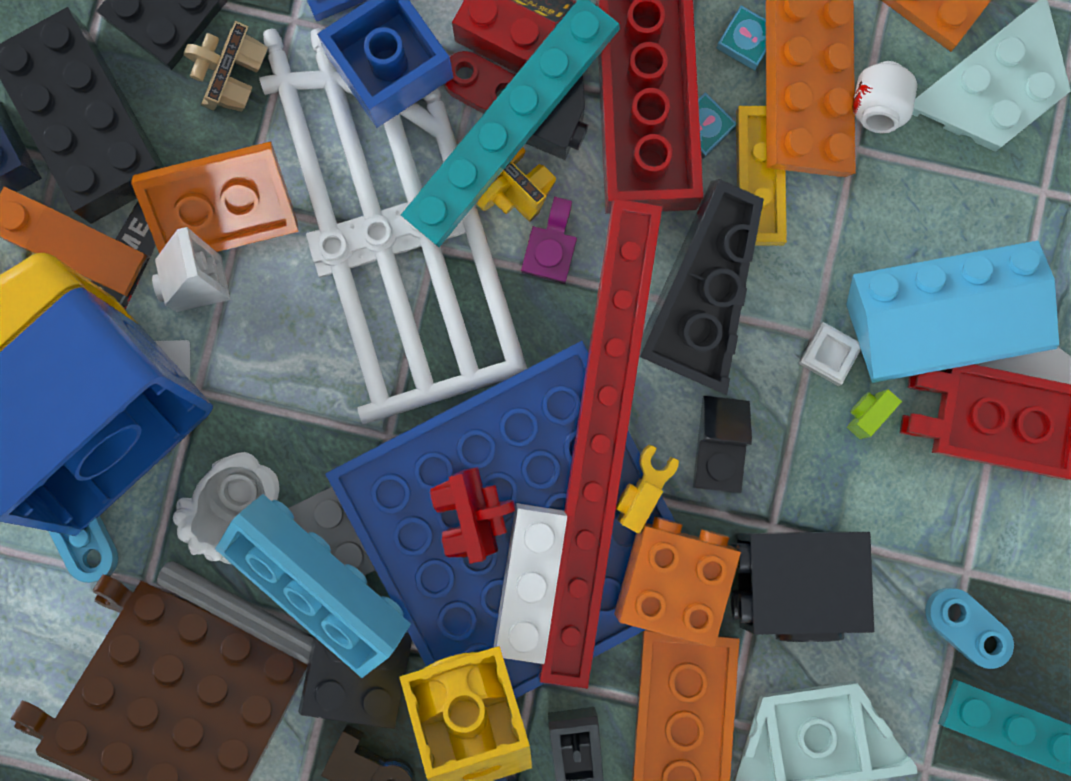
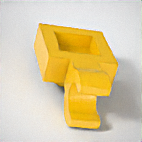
(639, 500)

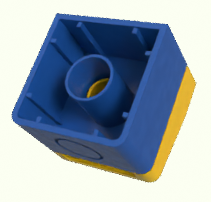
(80, 398)

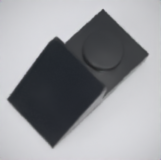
(722, 444)

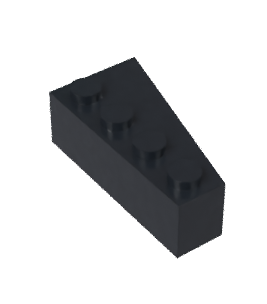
(704, 294)

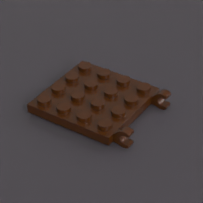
(167, 696)

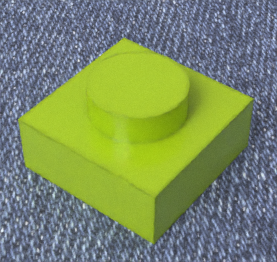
(872, 412)

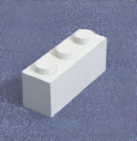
(530, 583)

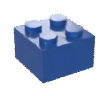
(386, 57)

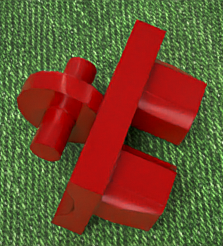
(478, 514)

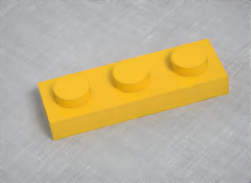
(757, 178)

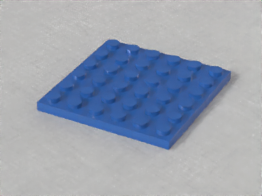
(524, 445)

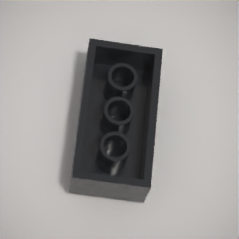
(76, 114)

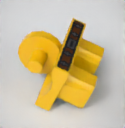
(519, 190)

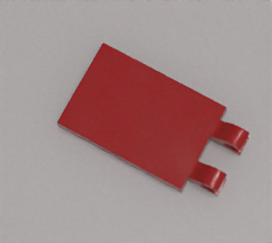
(997, 419)

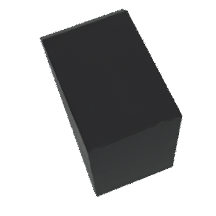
(576, 745)

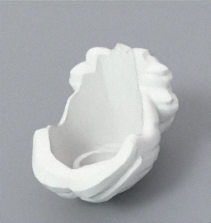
(219, 498)

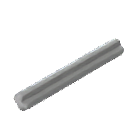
(236, 610)

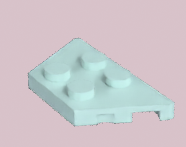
(1001, 82)
(820, 737)

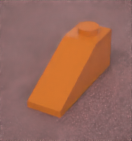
(74, 243)

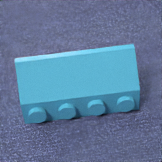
(954, 311)
(313, 585)

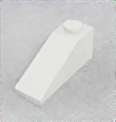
(189, 273)

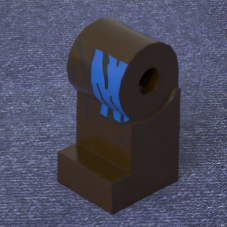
(357, 763)

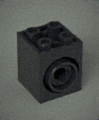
(804, 584)

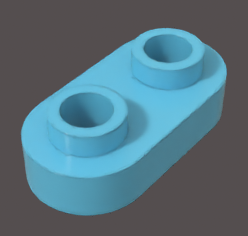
(76, 548)
(970, 629)

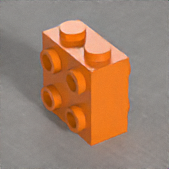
(677, 582)

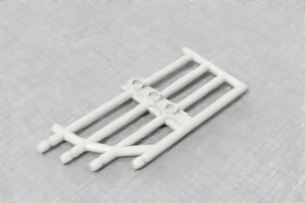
(386, 233)

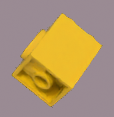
(467, 718)

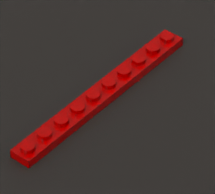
(601, 440)

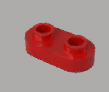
(481, 88)

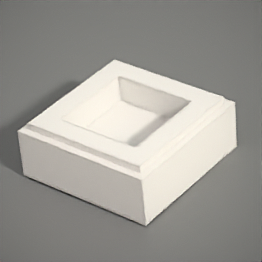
(830, 354)

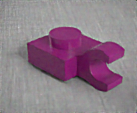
(550, 249)

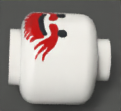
(884, 97)

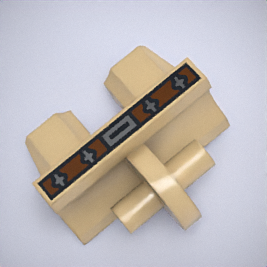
(237, 49)

